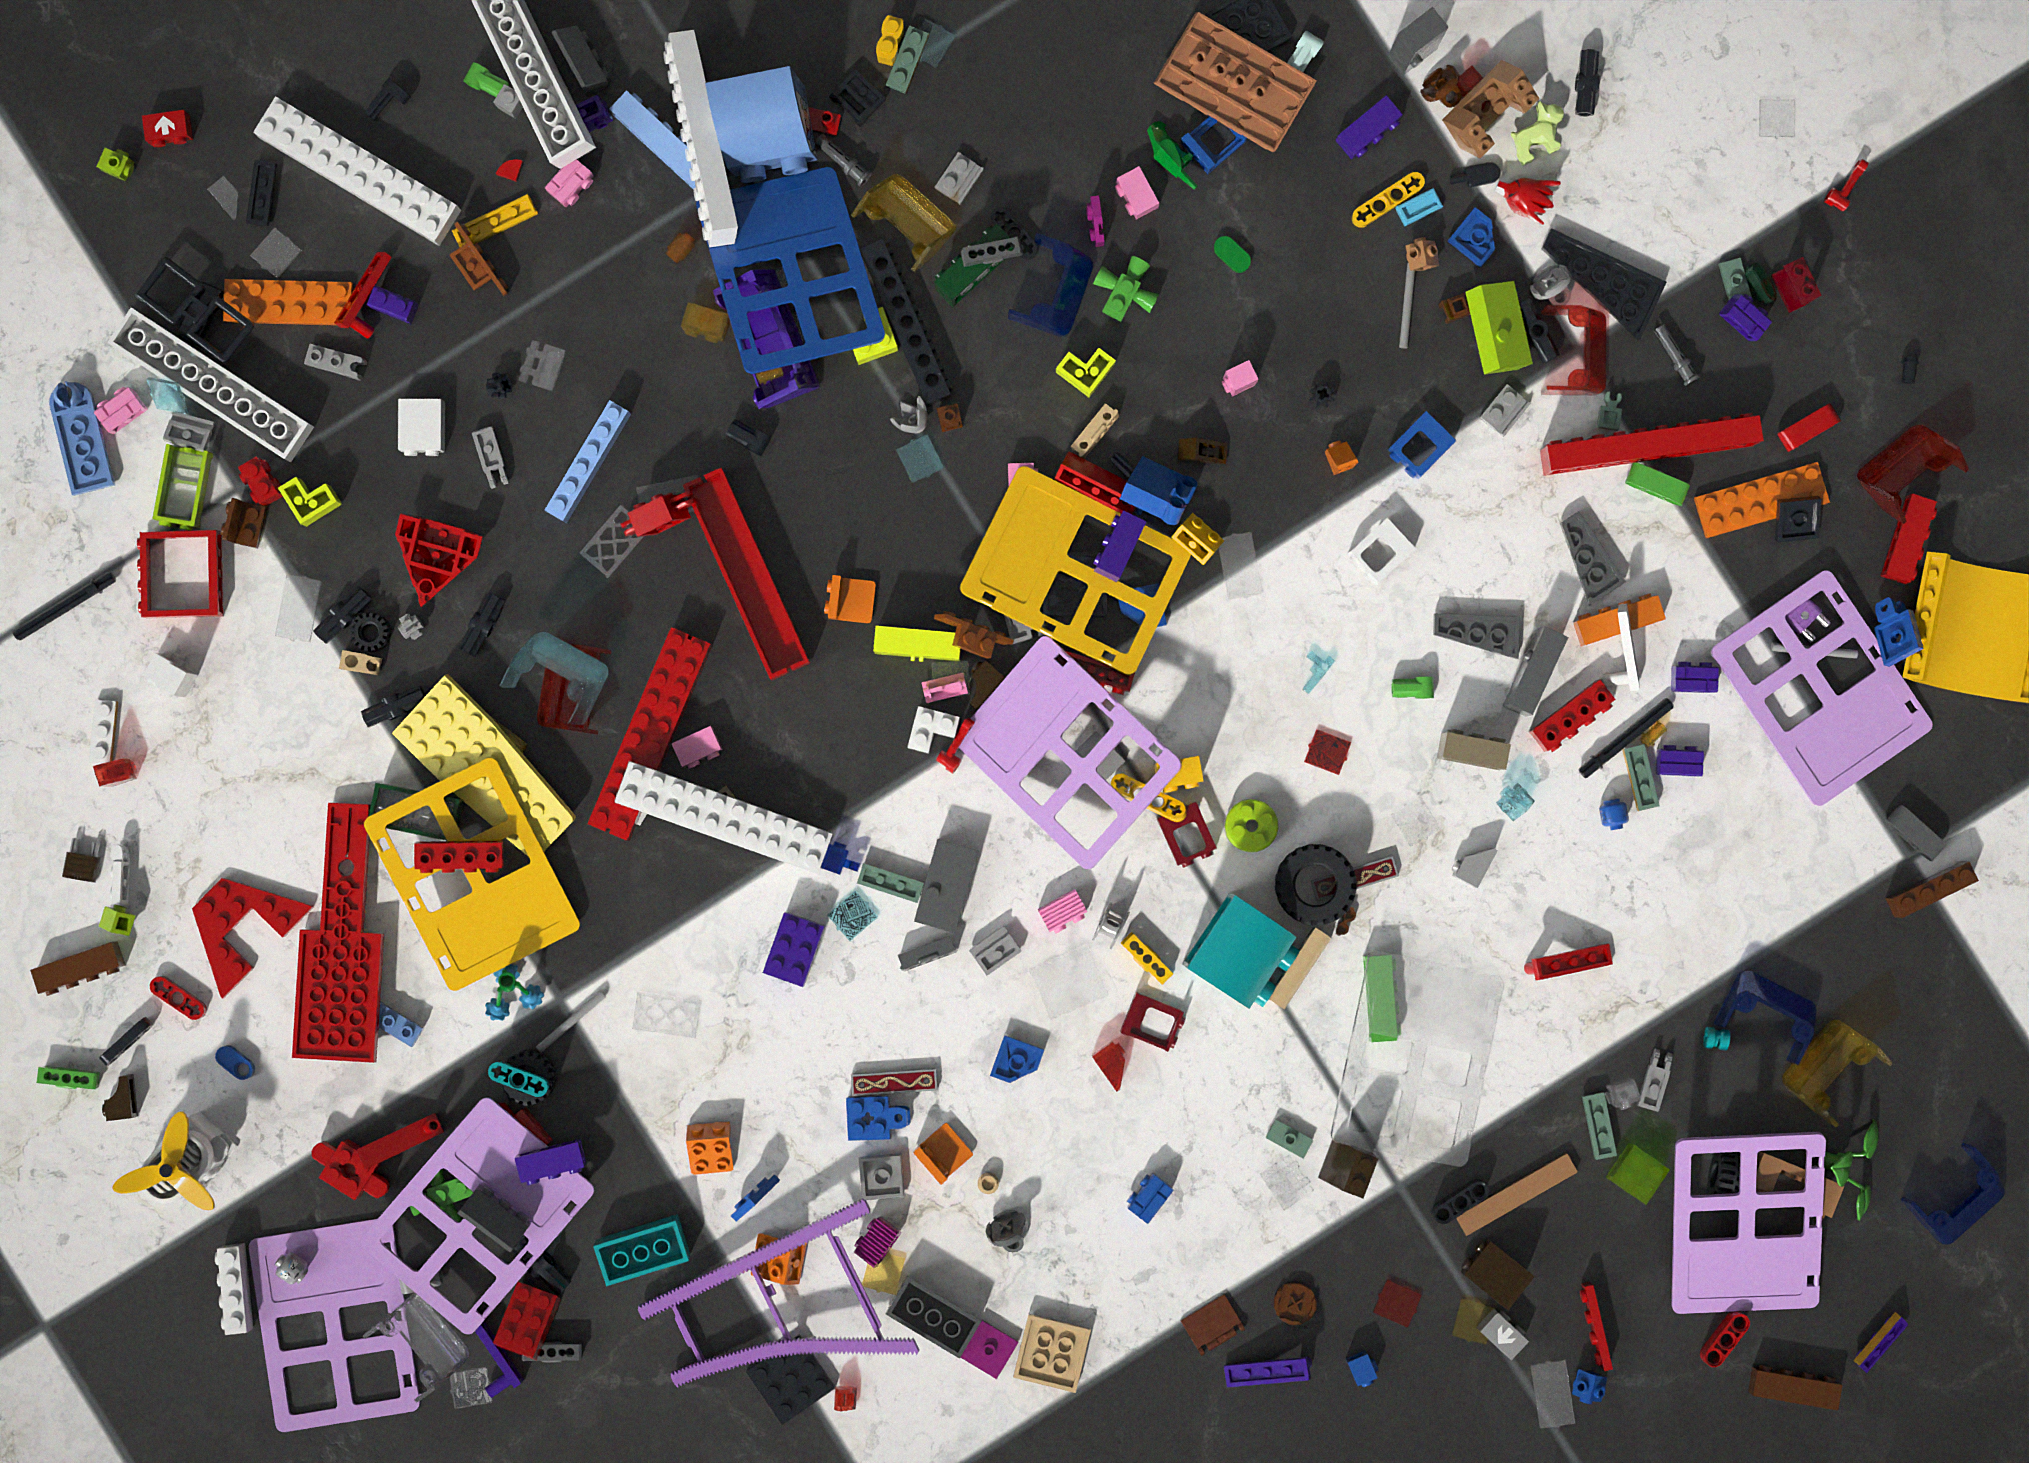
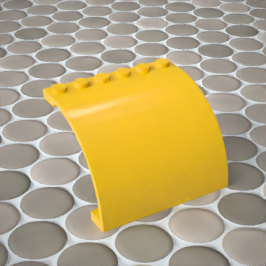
(1972, 630)

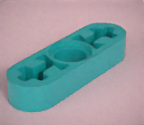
(531, 1089)

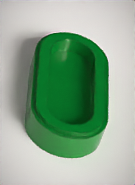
(1232, 254)

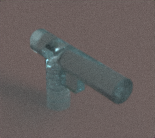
(1317, 670)

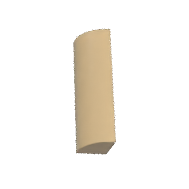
(1292, 978)

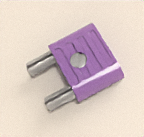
(1803, 616)

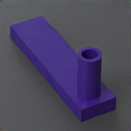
(1268, 1371)
(511, 1374)

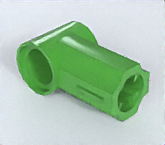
(481, 79)
(1419, 688)

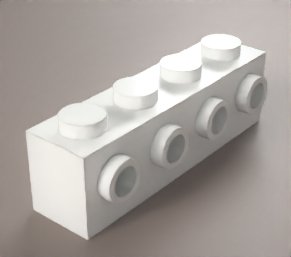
(234, 1289)

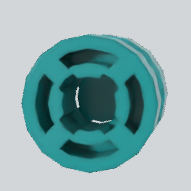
(1716, 1038)

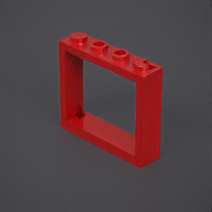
(215, 574)

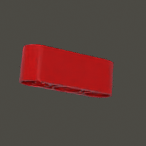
(1809, 427)
(1714, 1342)

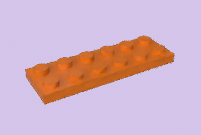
(286, 301)
(1757, 499)

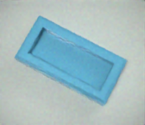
(1419, 207)

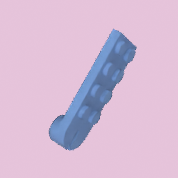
(80, 438)

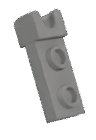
(334, 361)

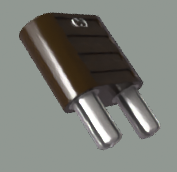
(81, 866)

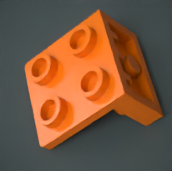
(943, 1153)
(785, 1268)

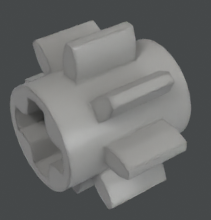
(410, 626)

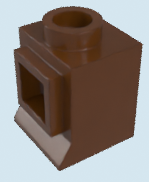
(1449, 309)
(949, 417)

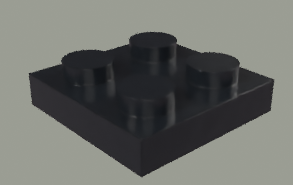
(1798, 519)

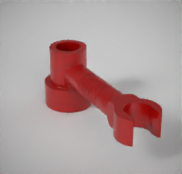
(1838, 198)
(948, 758)

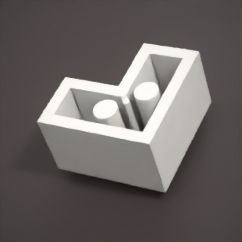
(169, 676)
(930, 722)

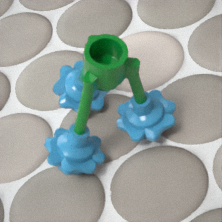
(506, 977)

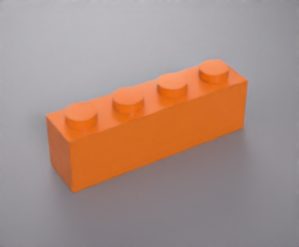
(1606, 623)

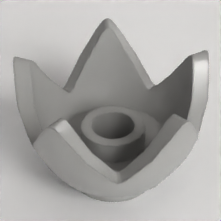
(913, 418)

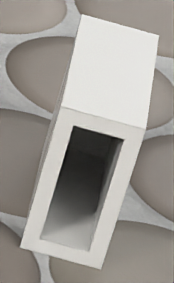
(421, 426)

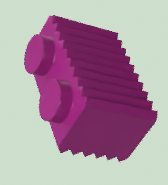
(877, 1241)

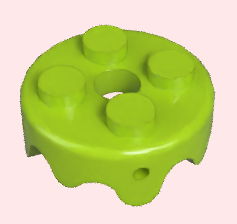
(1236, 825)

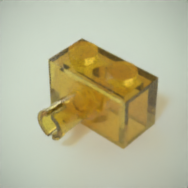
(705, 322)

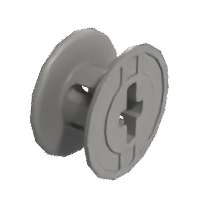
(1111, 925)

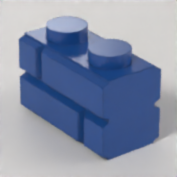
(1149, 1198)

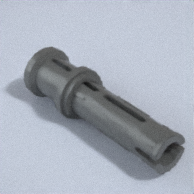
(850, 165)
(1682, 364)

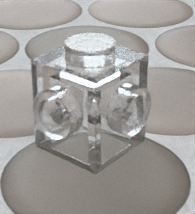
(1622, 1093)

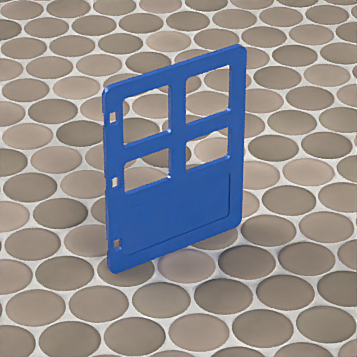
(777, 223)

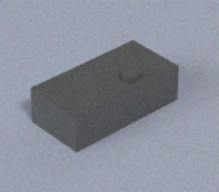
(1418, 41)
(1535, 671)
(946, 886)
(933, 1317)

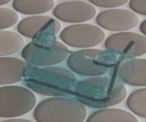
(584, 672)

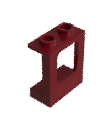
(1793, 287)
(1168, 827)
(1135, 1016)

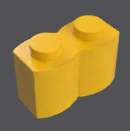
(891, 37)

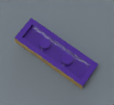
(1880, 1342)

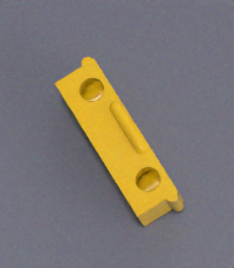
(1139, 958)

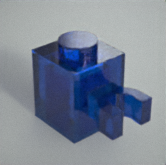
(836, 859)

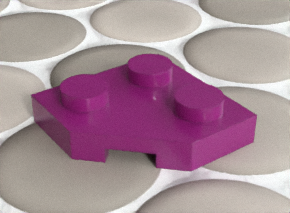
(1094, 213)

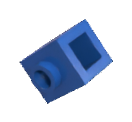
(1362, 1368)

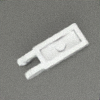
(120, 873)

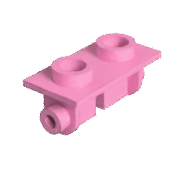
(944, 687)

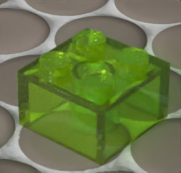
(1637, 1173)

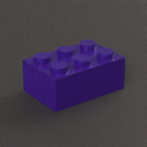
(794, 949)

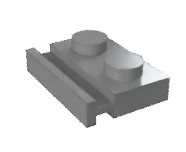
(959, 178)
(1505, 410)
(188, 431)
(995, 950)

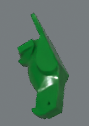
(1169, 153)

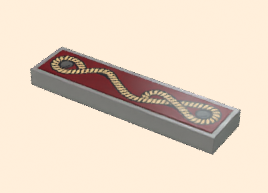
(1365, 875)
(894, 1082)

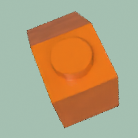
(1340, 457)

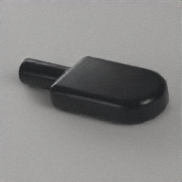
(1478, 175)

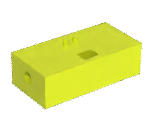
(915, 643)

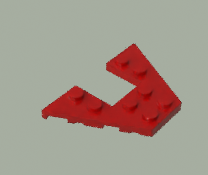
(222, 911)

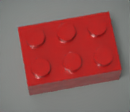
(527, 1321)

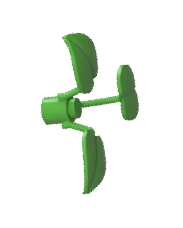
(1841, 1164)

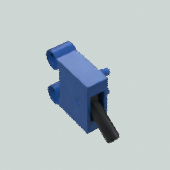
(1151, 488)

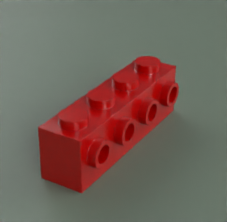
(1093, 482)
(1908, 539)
(1102, 673)
(1572, 715)
(458, 855)

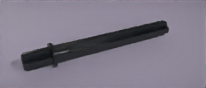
(91, 589)
(1597, 761)

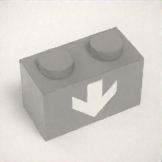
(1503, 1334)

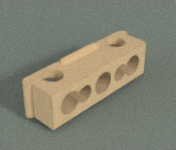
(1095, 431)

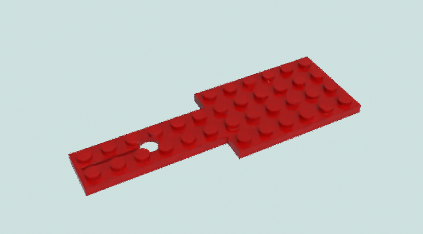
(340, 963)

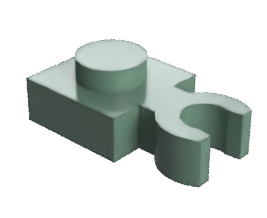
(1610, 416)

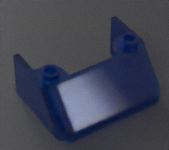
(1060, 316)
(1751, 988)
(1949, 1227)

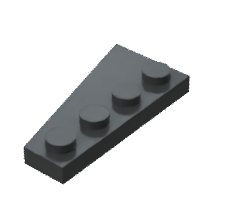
(1592, 563)
(1484, 632)

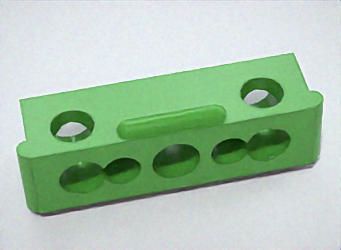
(62, 1082)

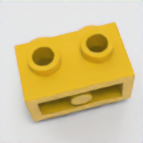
(1198, 538)

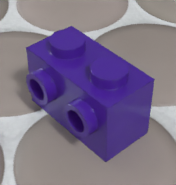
(594, 113)

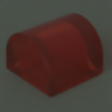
(845, 1398)

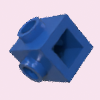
(1589, 1386)

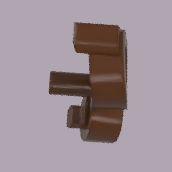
(1343, 928)

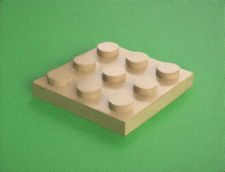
(1052, 1353)

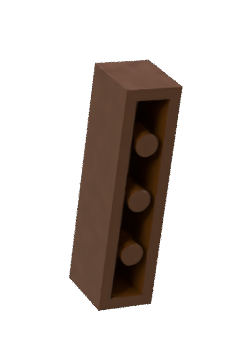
(1932, 889)
(77, 968)
(1795, 1388)

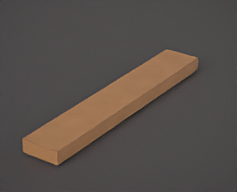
(1517, 1193)

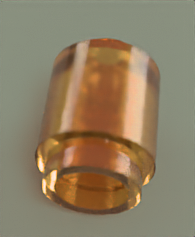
(680, 247)

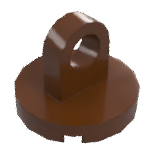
(1441, 83)

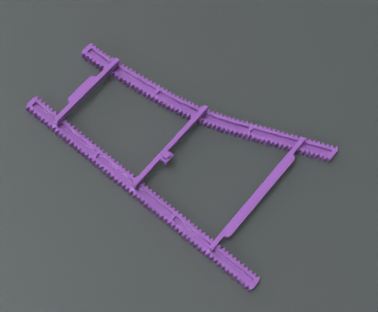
(789, 1346)

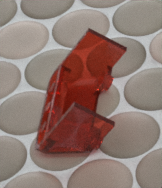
(1592, 378)
(1905, 461)
(555, 705)

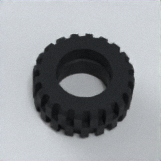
(1315, 855)

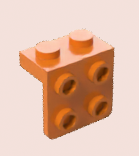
(850, 599)
(709, 1148)

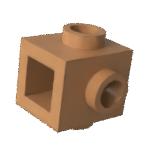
(1422, 254)

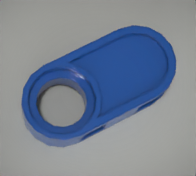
(231, 1059)

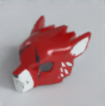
(1528, 196)

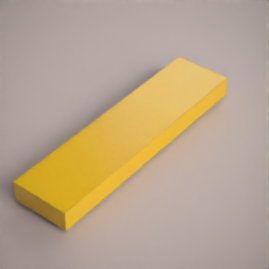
(498, 220)

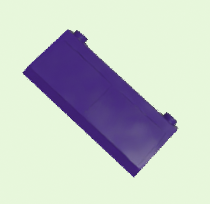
(772, 332)

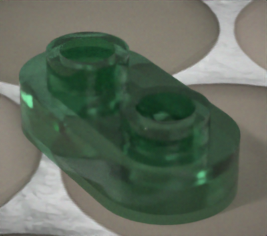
(1761, 283)

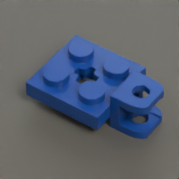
(1896, 622)
(884, 1118)

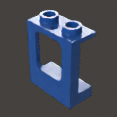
(1202, 155)
(1434, 432)

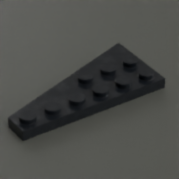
(1617, 286)

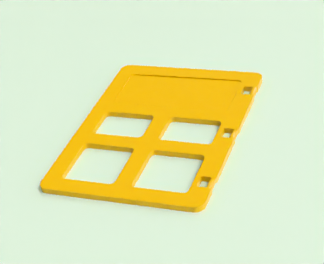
(1031, 544)
(497, 919)

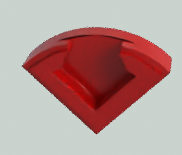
(510, 169)

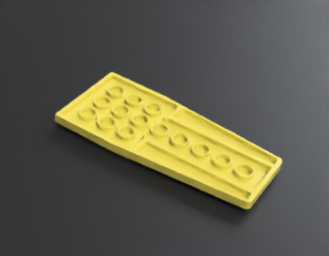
(454, 733)

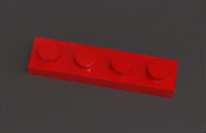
(1593, 1318)

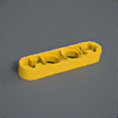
(1388, 200)
(1174, 803)

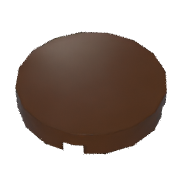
(1295, 1303)

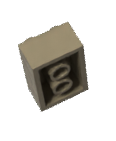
(1474, 750)

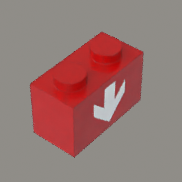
(167, 128)

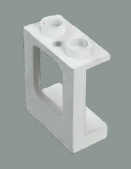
(1395, 540)

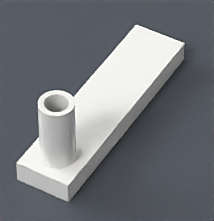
(1630, 676)

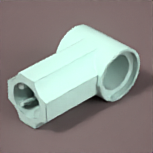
(1306, 50)

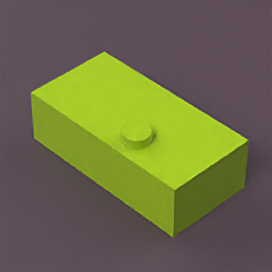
(1499, 327)

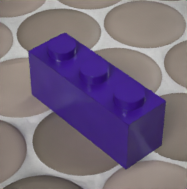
(1369, 128)
(1118, 545)
(550, 1161)

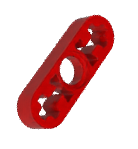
(168, 984)

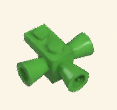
(1126, 289)
(445, 1194)

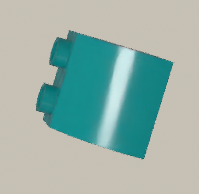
(1242, 952)

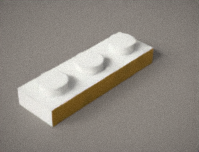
(103, 731)

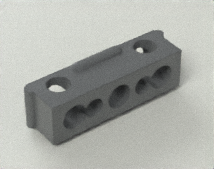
(987, 258)
(926, 953)
(559, 1356)

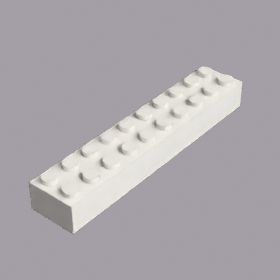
(535, 79)
(701, 139)
(357, 171)
(211, 384)
(723, 817)

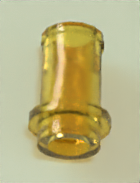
(768, 375)
(1653, 734)

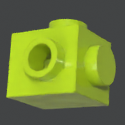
(116, 164)
(117, 920)

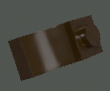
(1202, 451)
(986, 680)
(123, 1102)

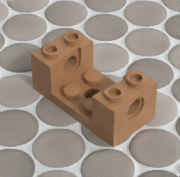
(1500, 88)
(1768, 1172)

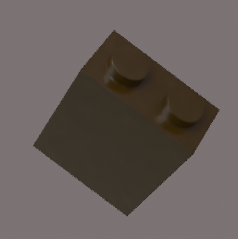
(1348, 1168)
(1496, 1273)

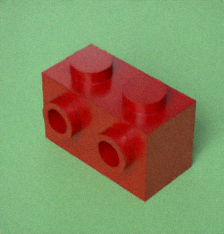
(260, 480)

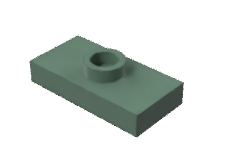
(1734, 278)
(1289, 1138)

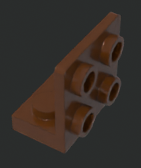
(243, 523)

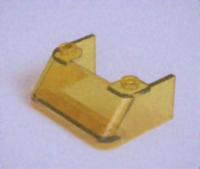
(910, 214)
(1824, 1061)

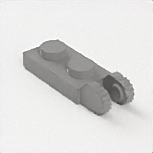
(490, 454)
(1655, 1082)

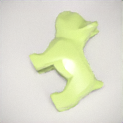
(1539, 133)

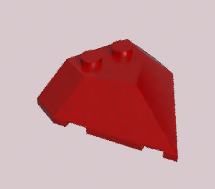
(434, 552)

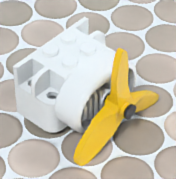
(181, 1164)

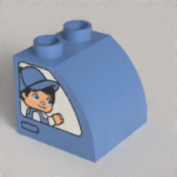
(762, 123)

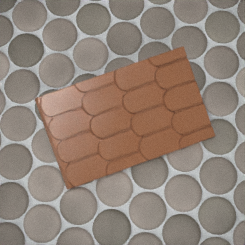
(1235, 82)

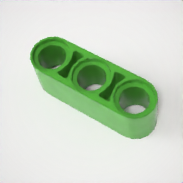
(1657, 484)

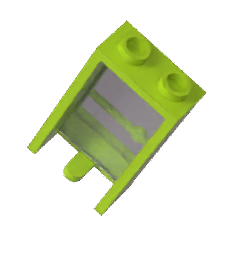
(182, 487)

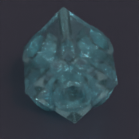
(1514, 801)

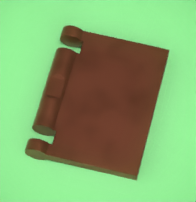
(1212, 1324)

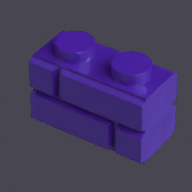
(392, 304)
(1745, 316)
(1694, 678)
(1679, 762)

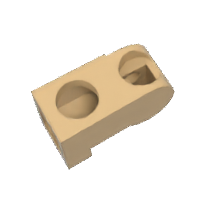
(360, 663)

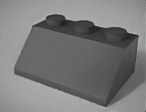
(582, 59)
(495, 1217)

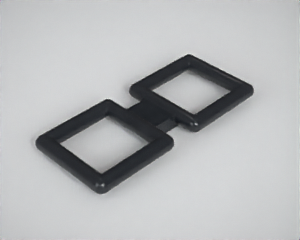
(194, 310)

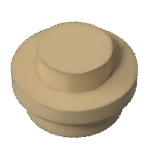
(988, 1183)

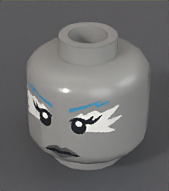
(291, 1268)

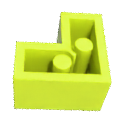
(880, 349)
(1086, 376)
(306, 505)

